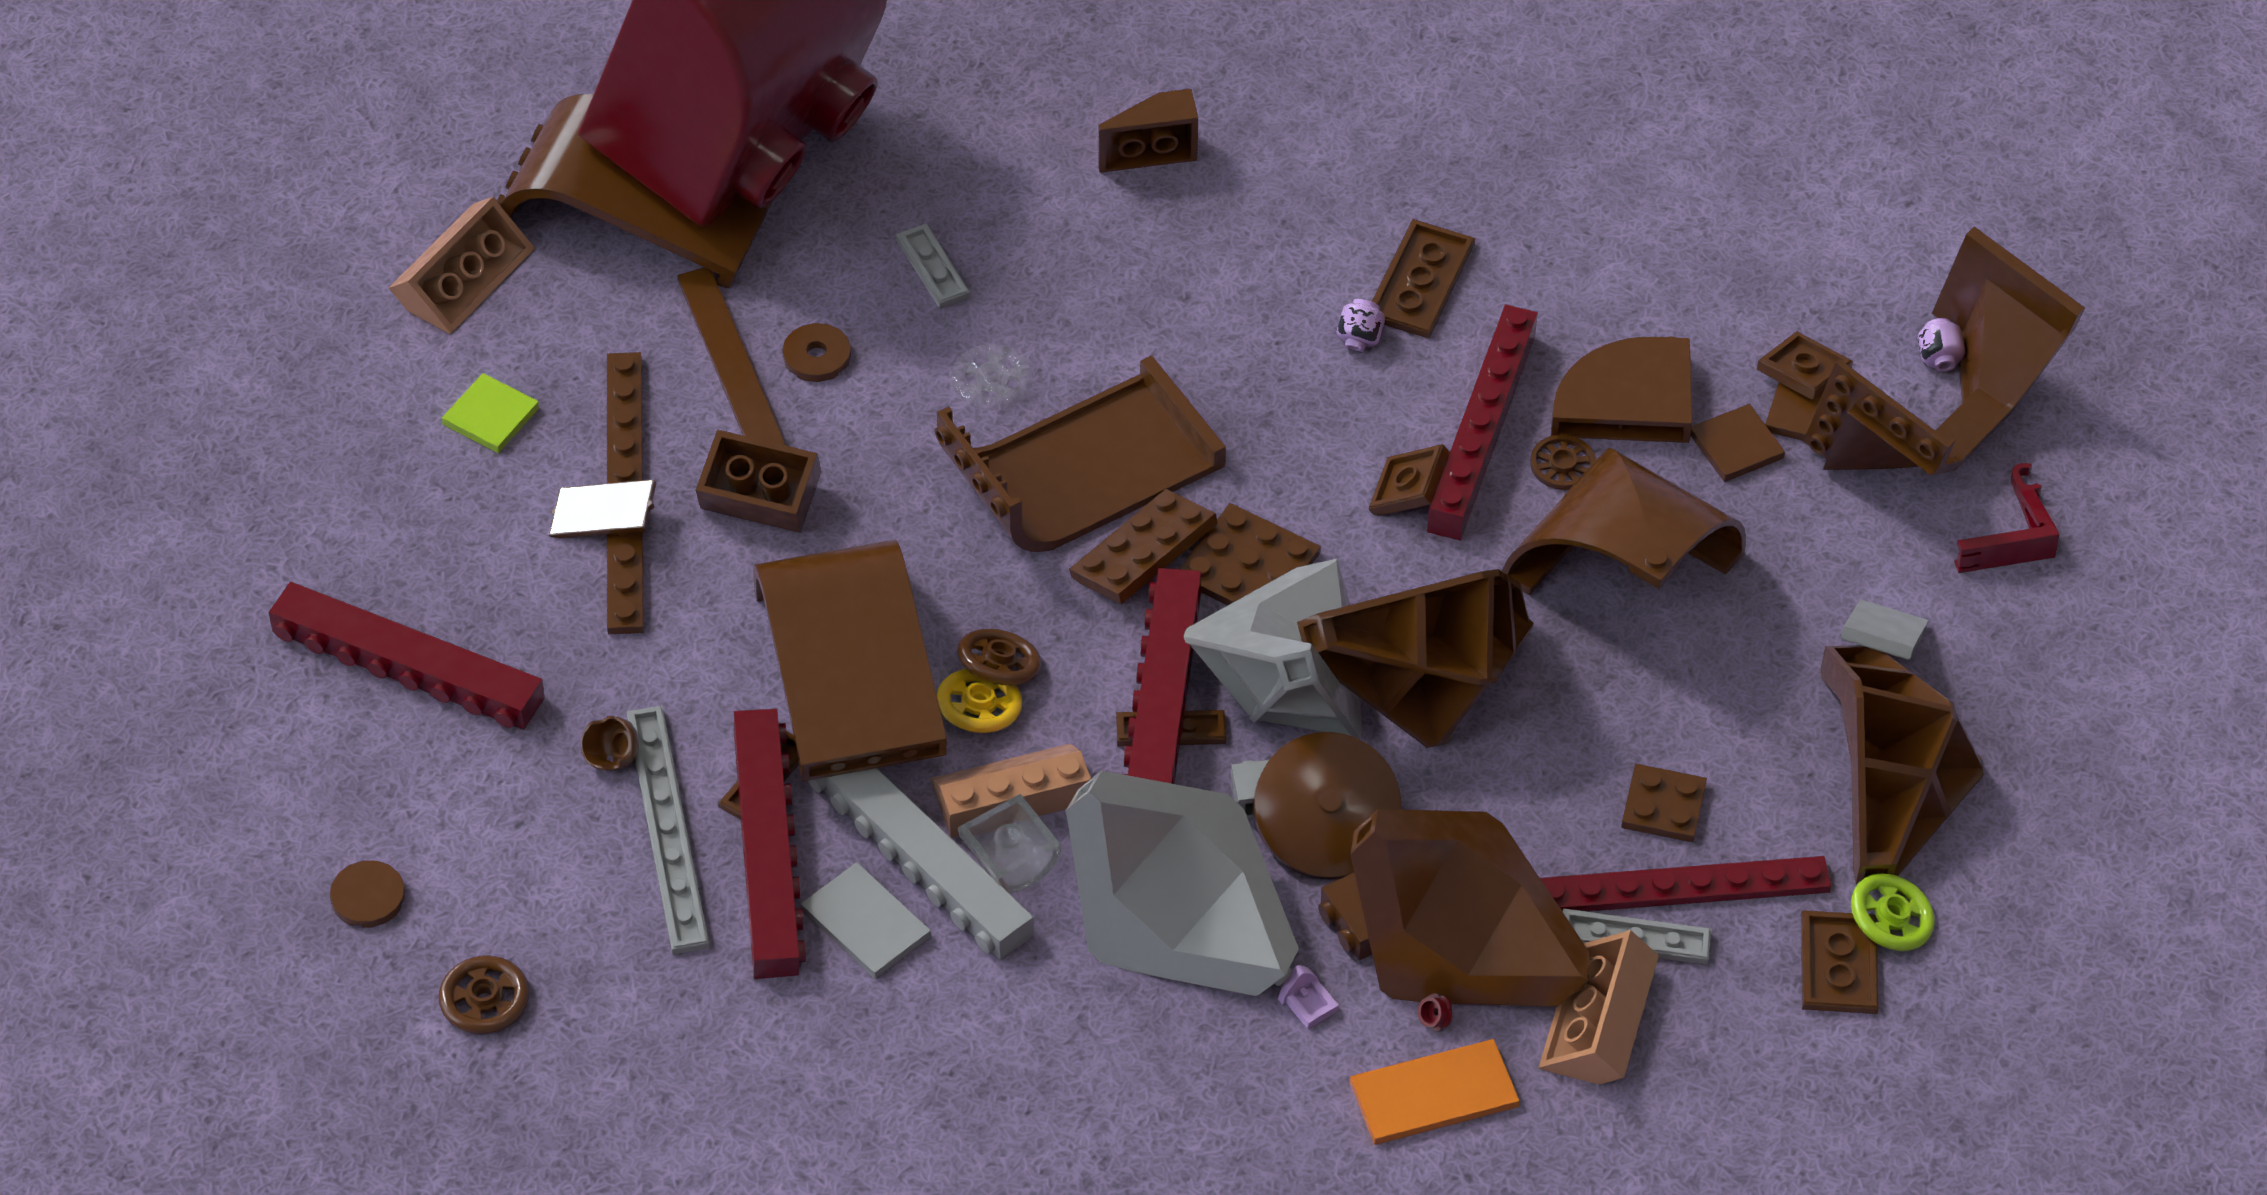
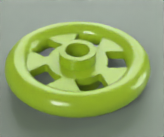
(1892, 912)

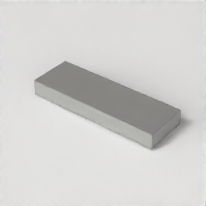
(933, 266)

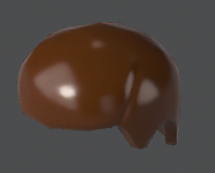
(610, 737)

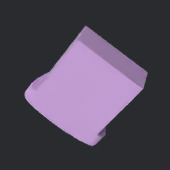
(1307, 997)

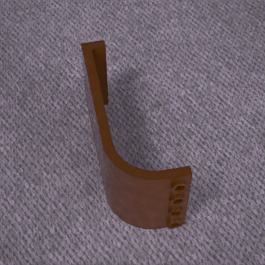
(577, 174)
(1088, 460)
(851, 659)

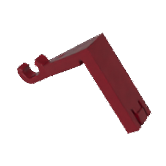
(2018, 546)

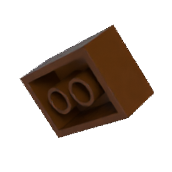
(758, 480)

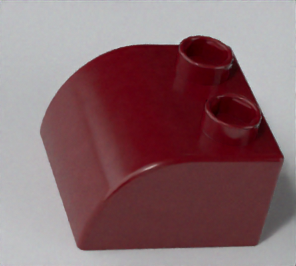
(723, 92)

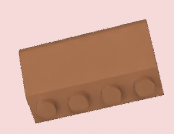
(462, 266)
(1043, 778)
(1599, 1024)

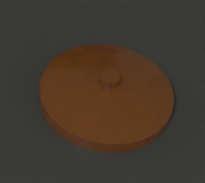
(1317, 797)

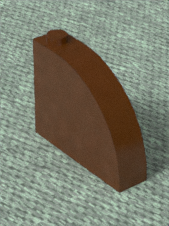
(1628, 392)

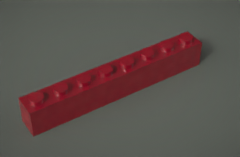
(1482, 422)
(406, 656)
(1163, 676)
(766, 844)

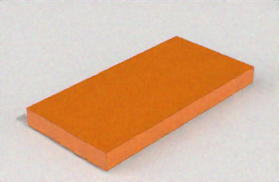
(1434, 1091)

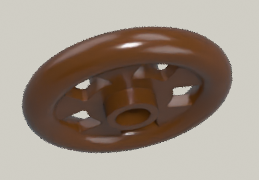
(999, 655)
(476, 968)

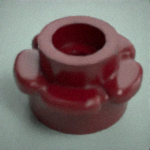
(1435, 1011)

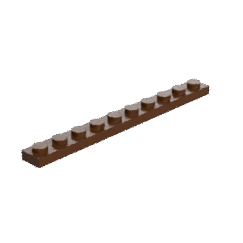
(624, 465)

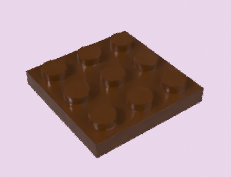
(1246, 554)

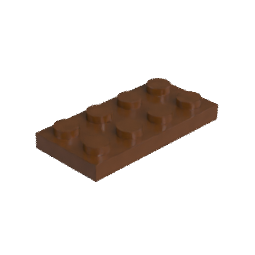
(1143, 545)

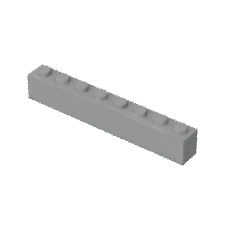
(930, 859)

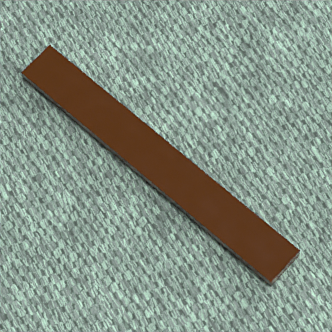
(728, 356)

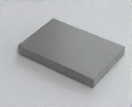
(1884, 629)
(865, 920)

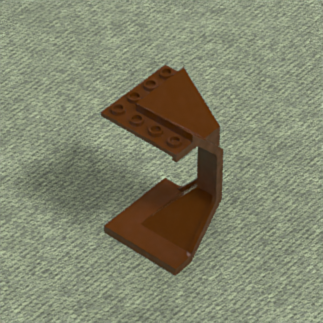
(2010, 333)

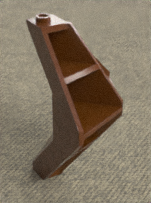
(1424, 650)
(1905, 756)
(1461, 912)

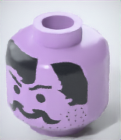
(1360, 324)
(1941, 344)

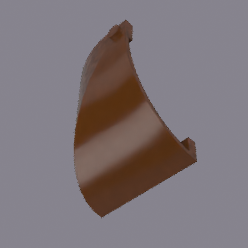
(1633, 519)

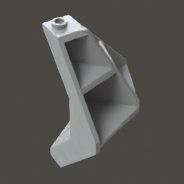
(1264, 662)
(1176, 885)

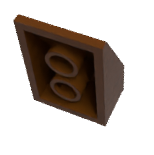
(1150, 133)

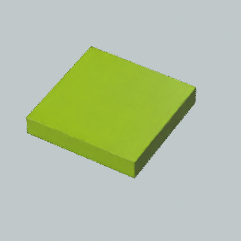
(490, 413)

